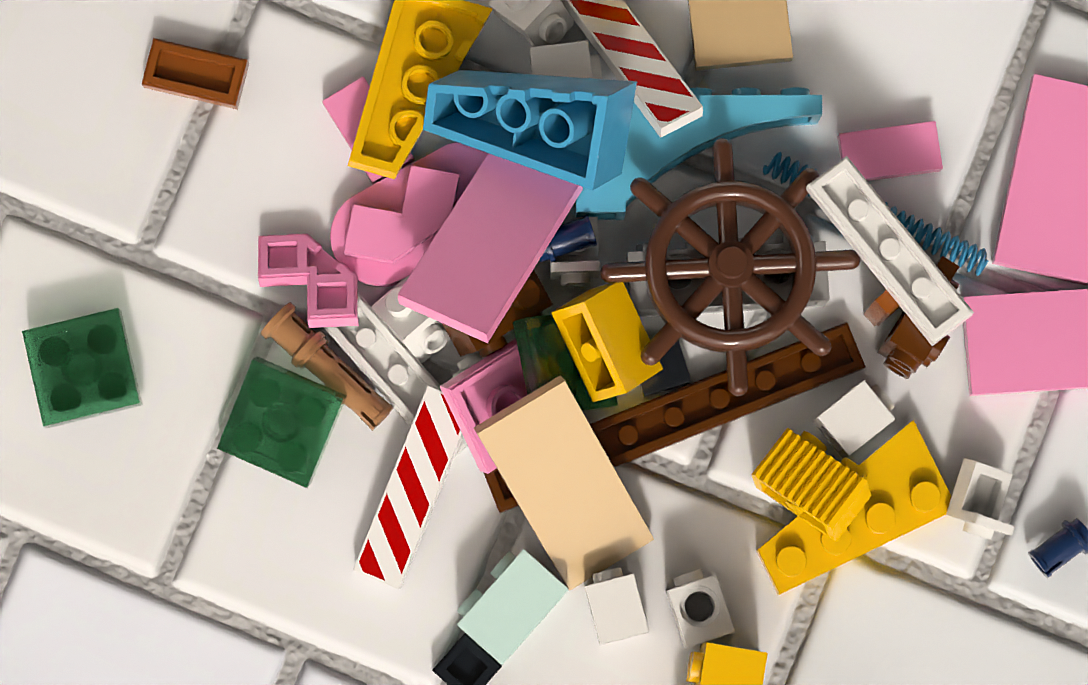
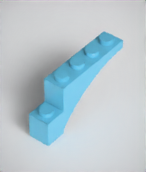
(722, 117)

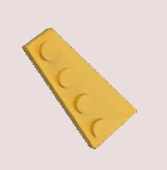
(418, 47)
(904, 496)

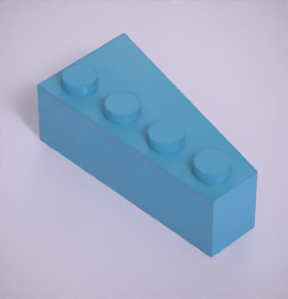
(538, 121)

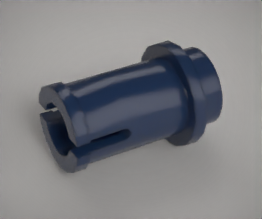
(570, 238)
(1061, 547)

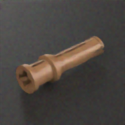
(311, 351)

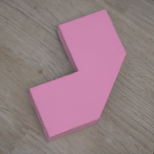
(392, 235)
(302, 261)

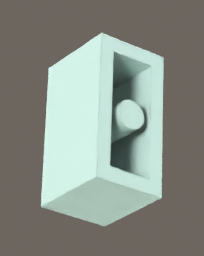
(511, 605)

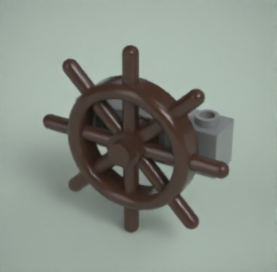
(729, 273)

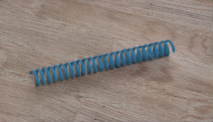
(901, 216)

